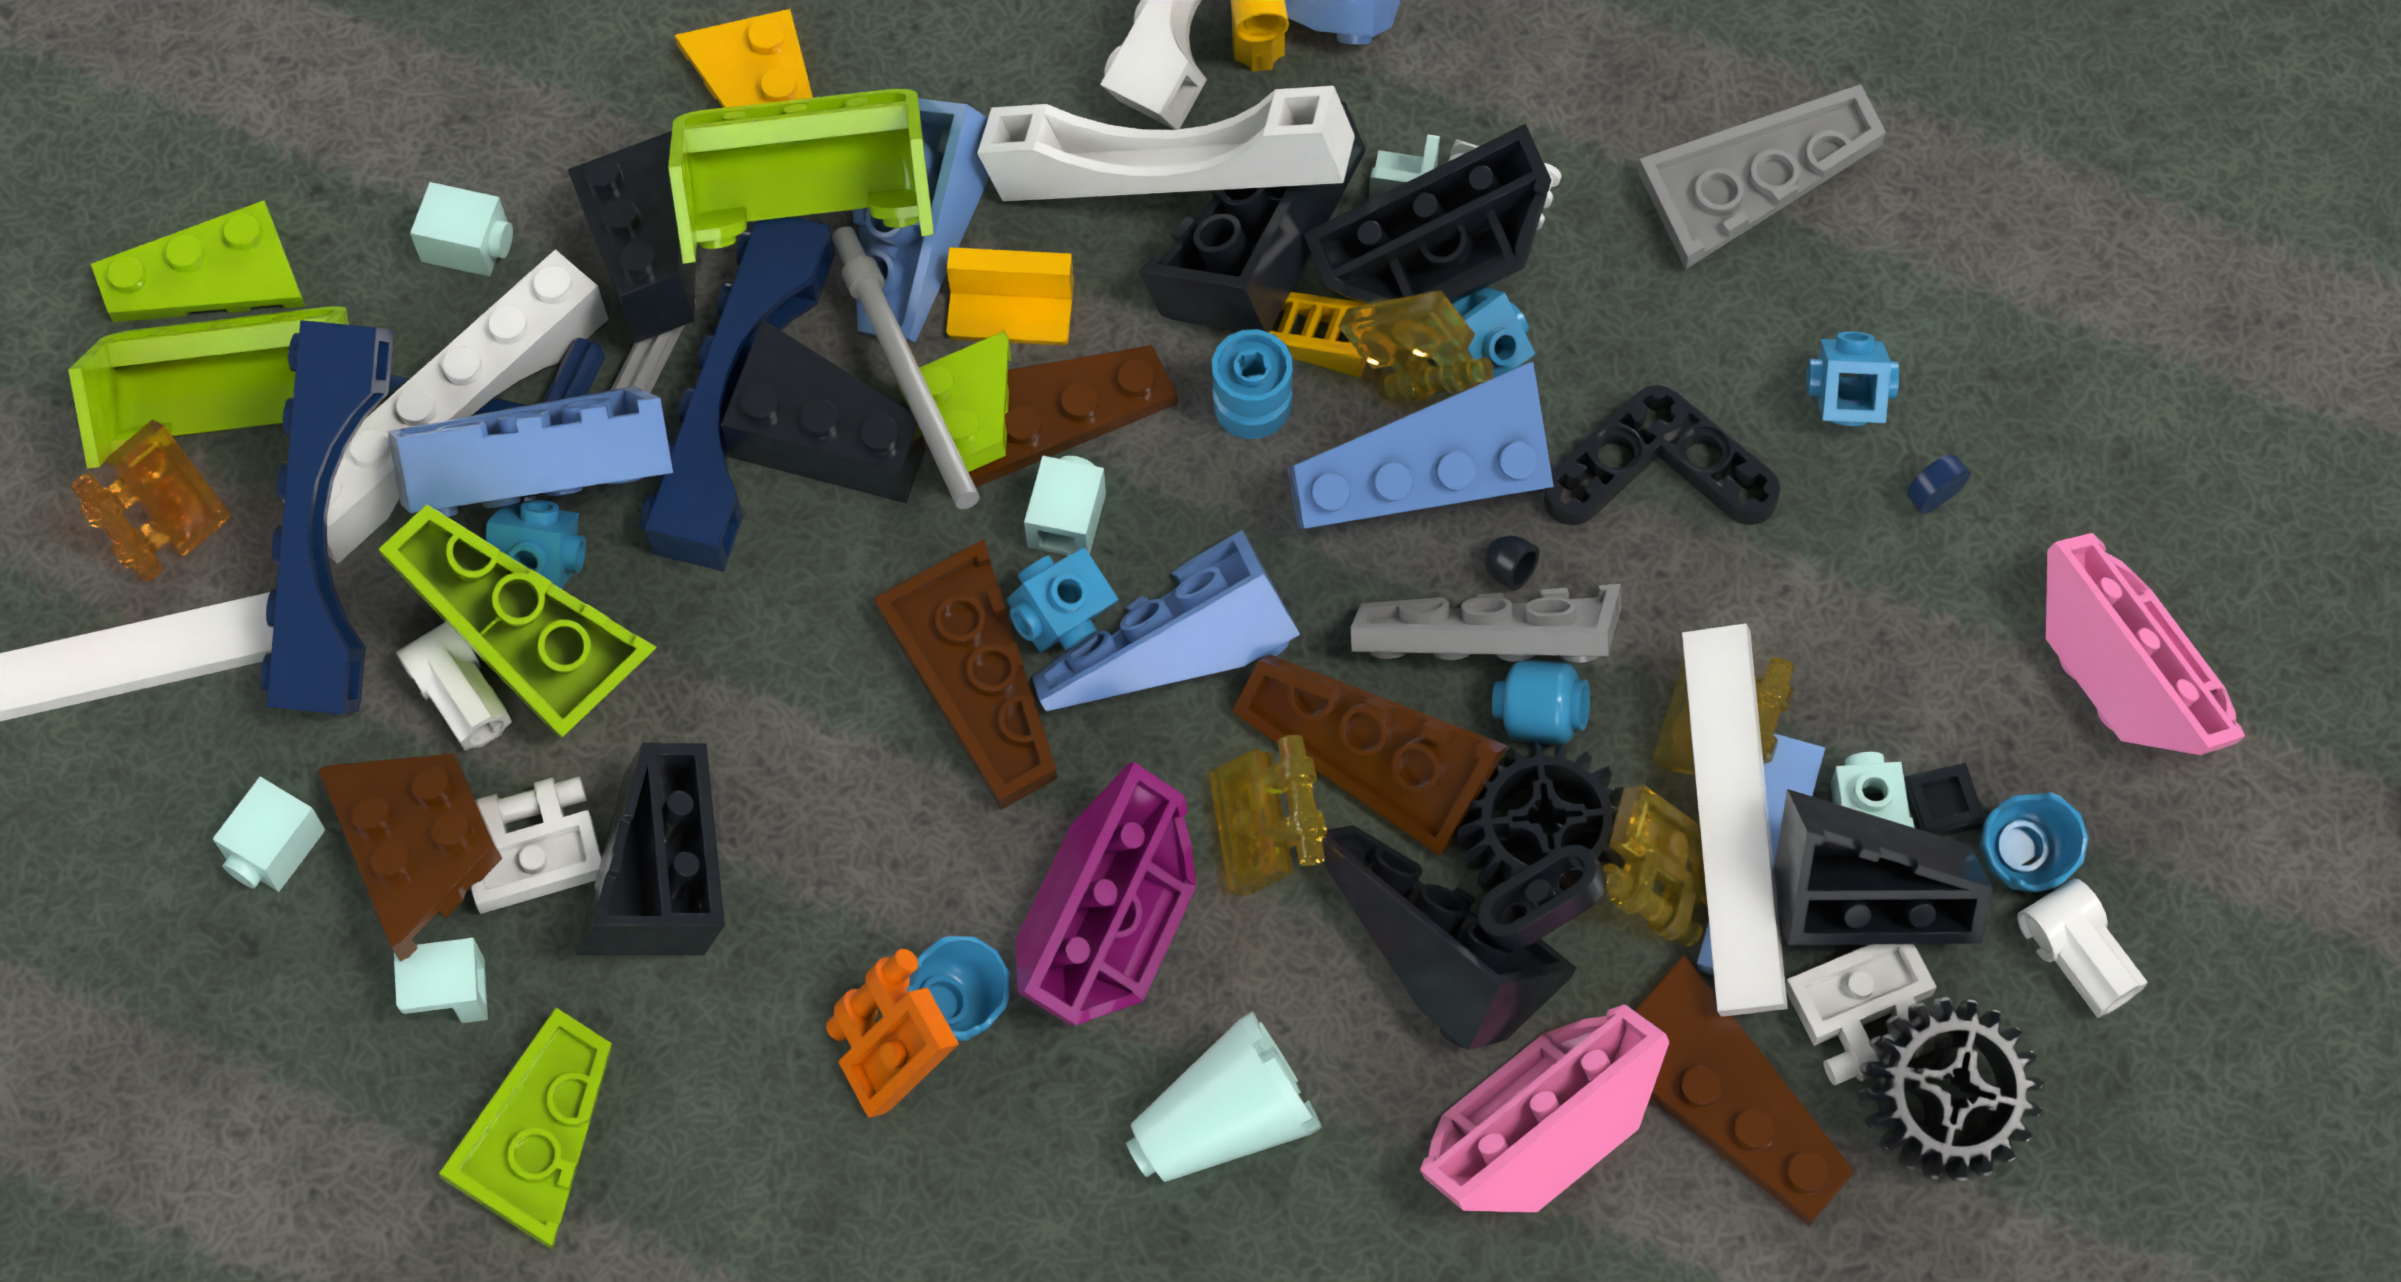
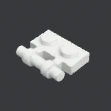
(542, 856)
(1856, 991)

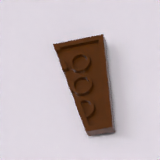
(1075, 402)
(1379, 751)
(1736, 1100)

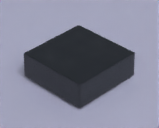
(1944, 801)

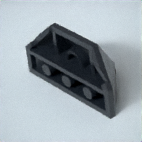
(1440, 230)

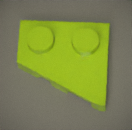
(973, 398)

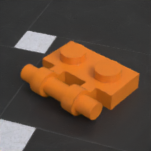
(898, 1049)

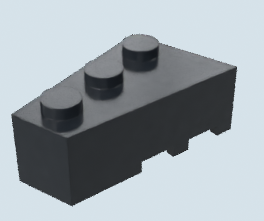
(637, 235)
(819, 421)

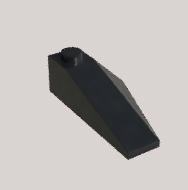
(1439, 946)

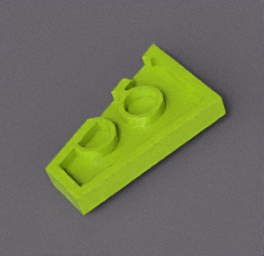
(207, 267)
(533, 1130)

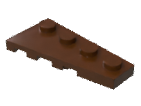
(966, 656)

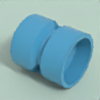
(1252, 384)

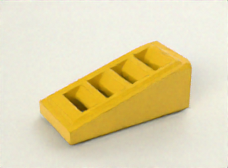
(1317, 351)

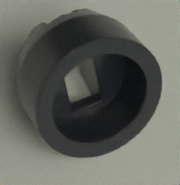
(1511, 560)

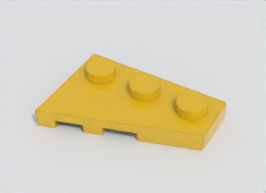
(749, 60)

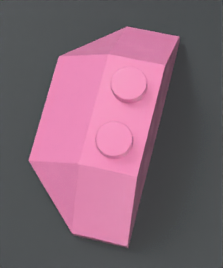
(2132, 654)
(1547, 1114)

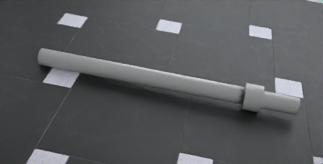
(866, 283)

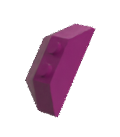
(1109, 901)

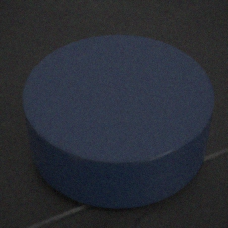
(1938, 483)

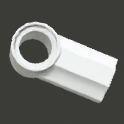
(451, 678)
(2075, 935)

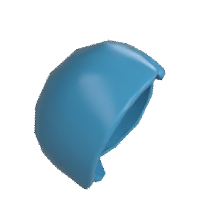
(2033, 827)
(965, 981)

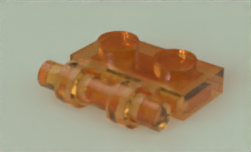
(168, 490)

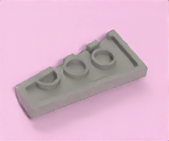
(1750, 171)
(1491, 625)

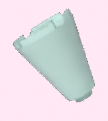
(1223, 1107)

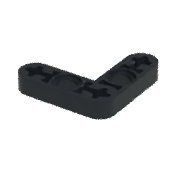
(1670, 443)

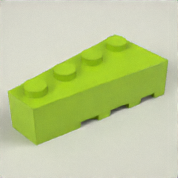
(524, 627)

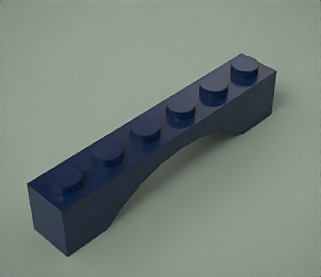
(777, 281)
(314, 648)

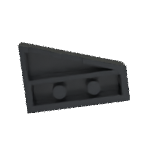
(659, 860)
(1873, 880)

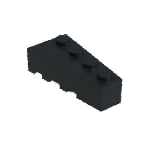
(1243, 252)

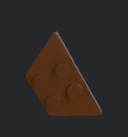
(412, 838)

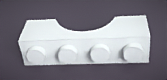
(1155, 63)

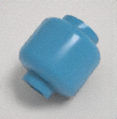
(1542, 702)

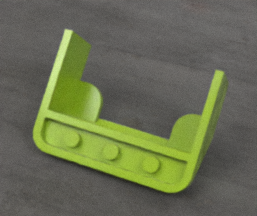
(798, 162)
(187, 377)

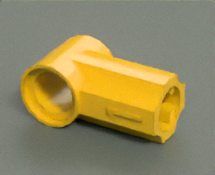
(1258, 32)

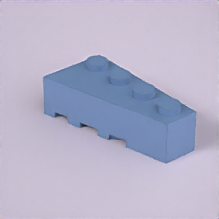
(531, 451)
(1445, 454)

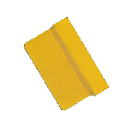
(1011, 293)

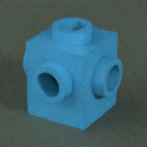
(1497, 329)
(1856, 398)
(539, 538)
(1060, 600)

